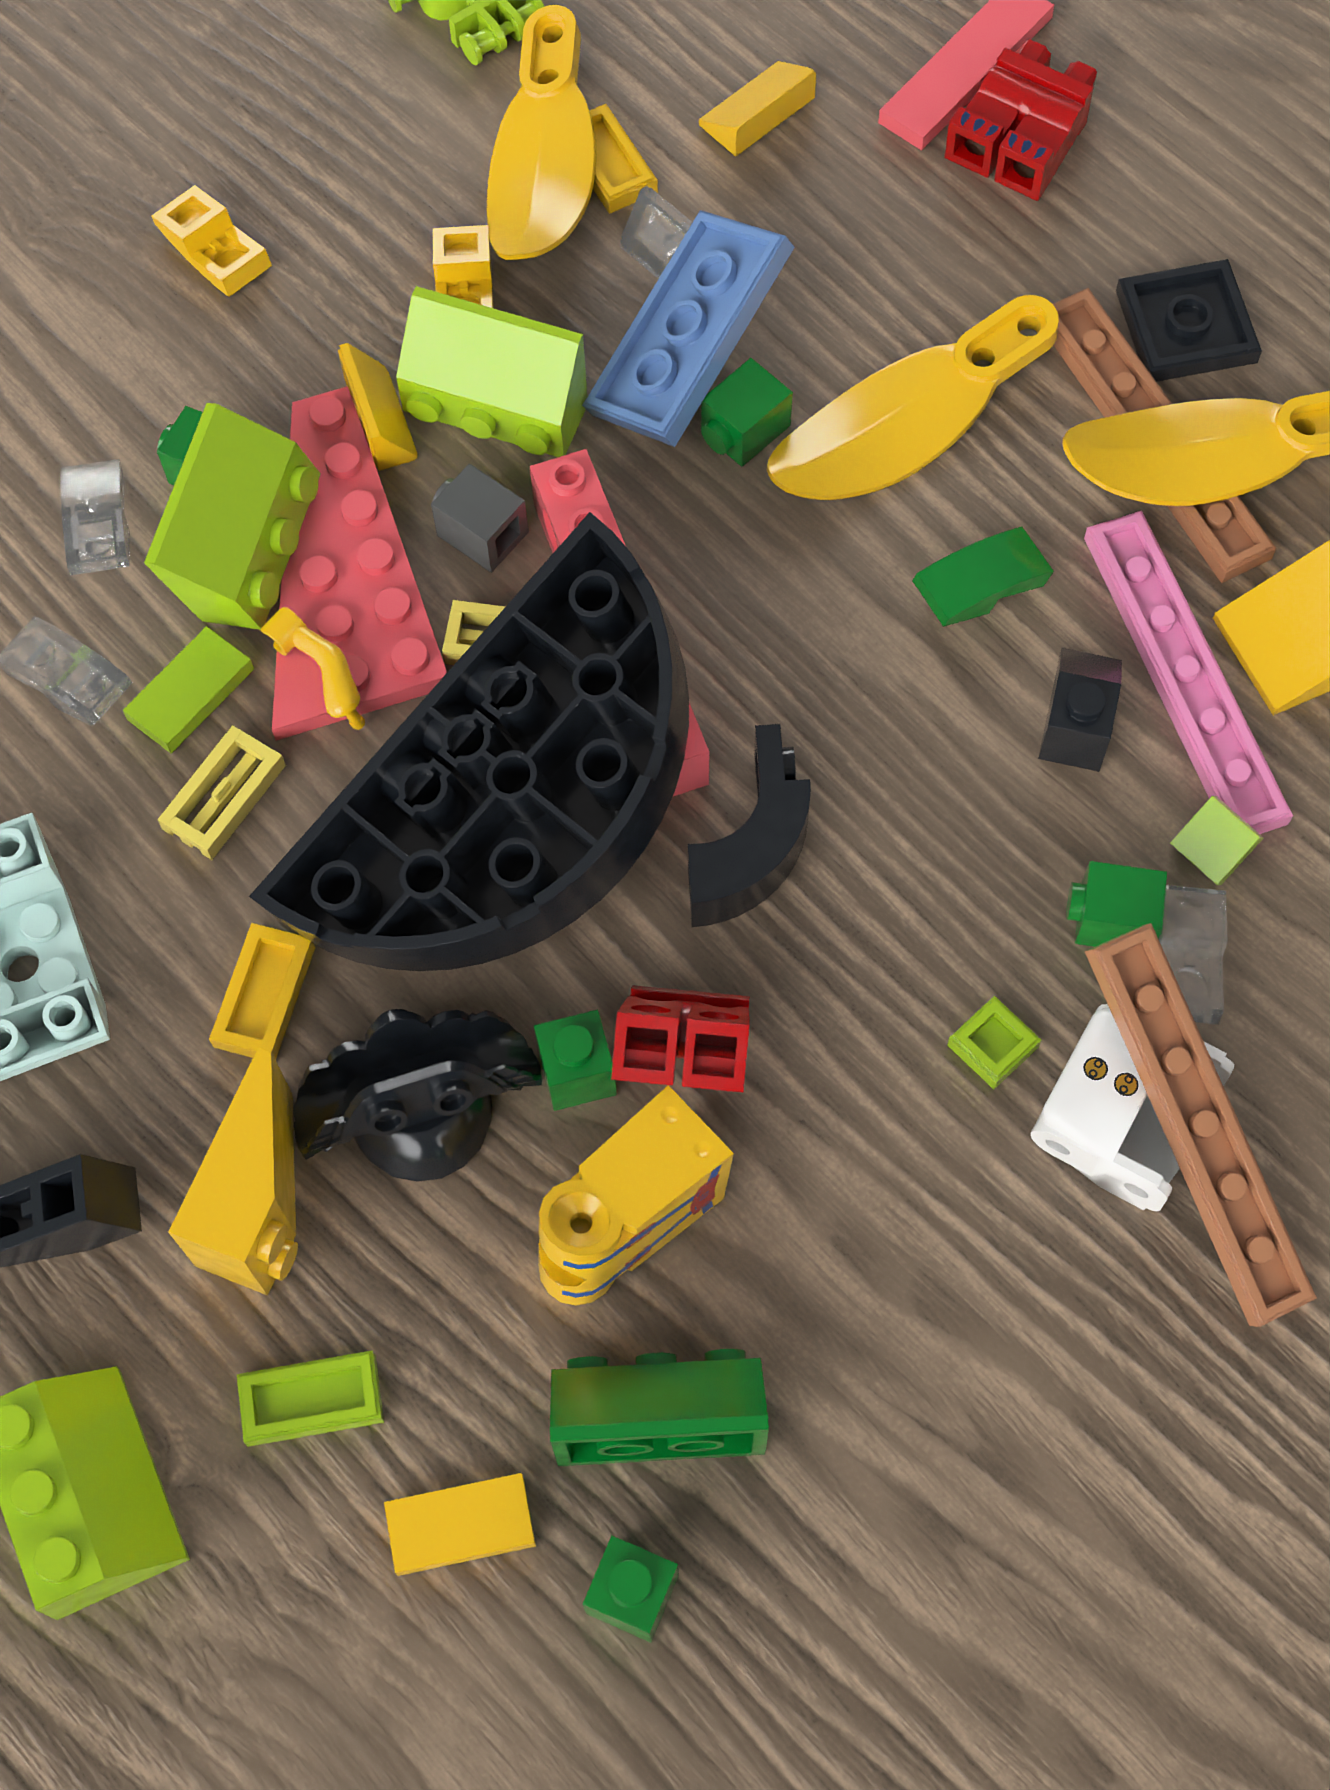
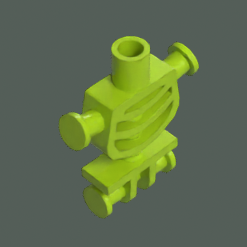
(476, 22)

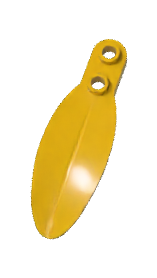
(544, 144)
(910, 408)
(1200, 447)

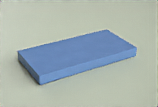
(688, 327)

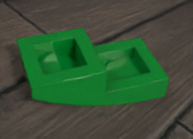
(981, 574)

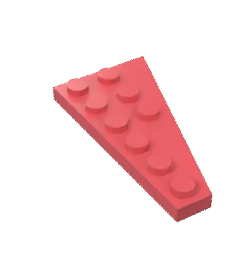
(350, 579)

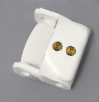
(1106, 1121)

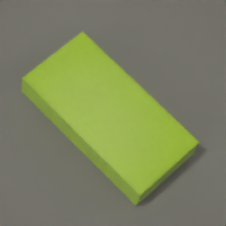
(188, 689)
(309, 1398)

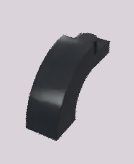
(754, 861)

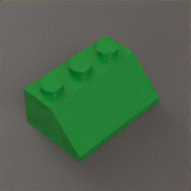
(658, 1409)

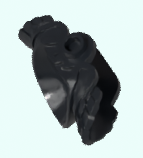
(414, 1090)

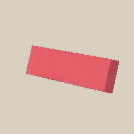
(960, 67)

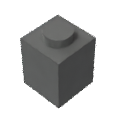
(479, 517)

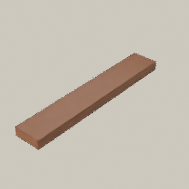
(1121, 384)
(1200, 1125)

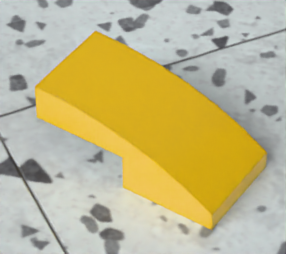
(210, 241)
(463, 263)

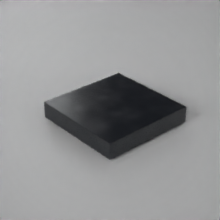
(1188, 320)

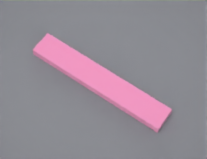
(1186, 671)

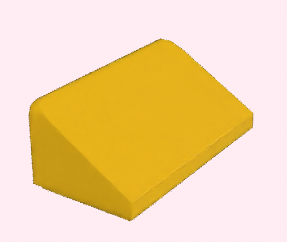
(760, 106)
(377, 408)

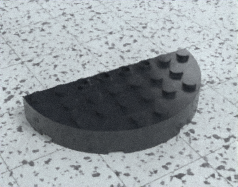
(510, 782)

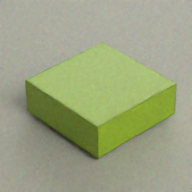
(1216, 840)
(994, 1042)

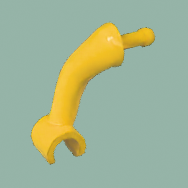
(339, 688)

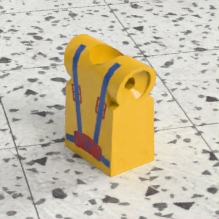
(630, 1199)

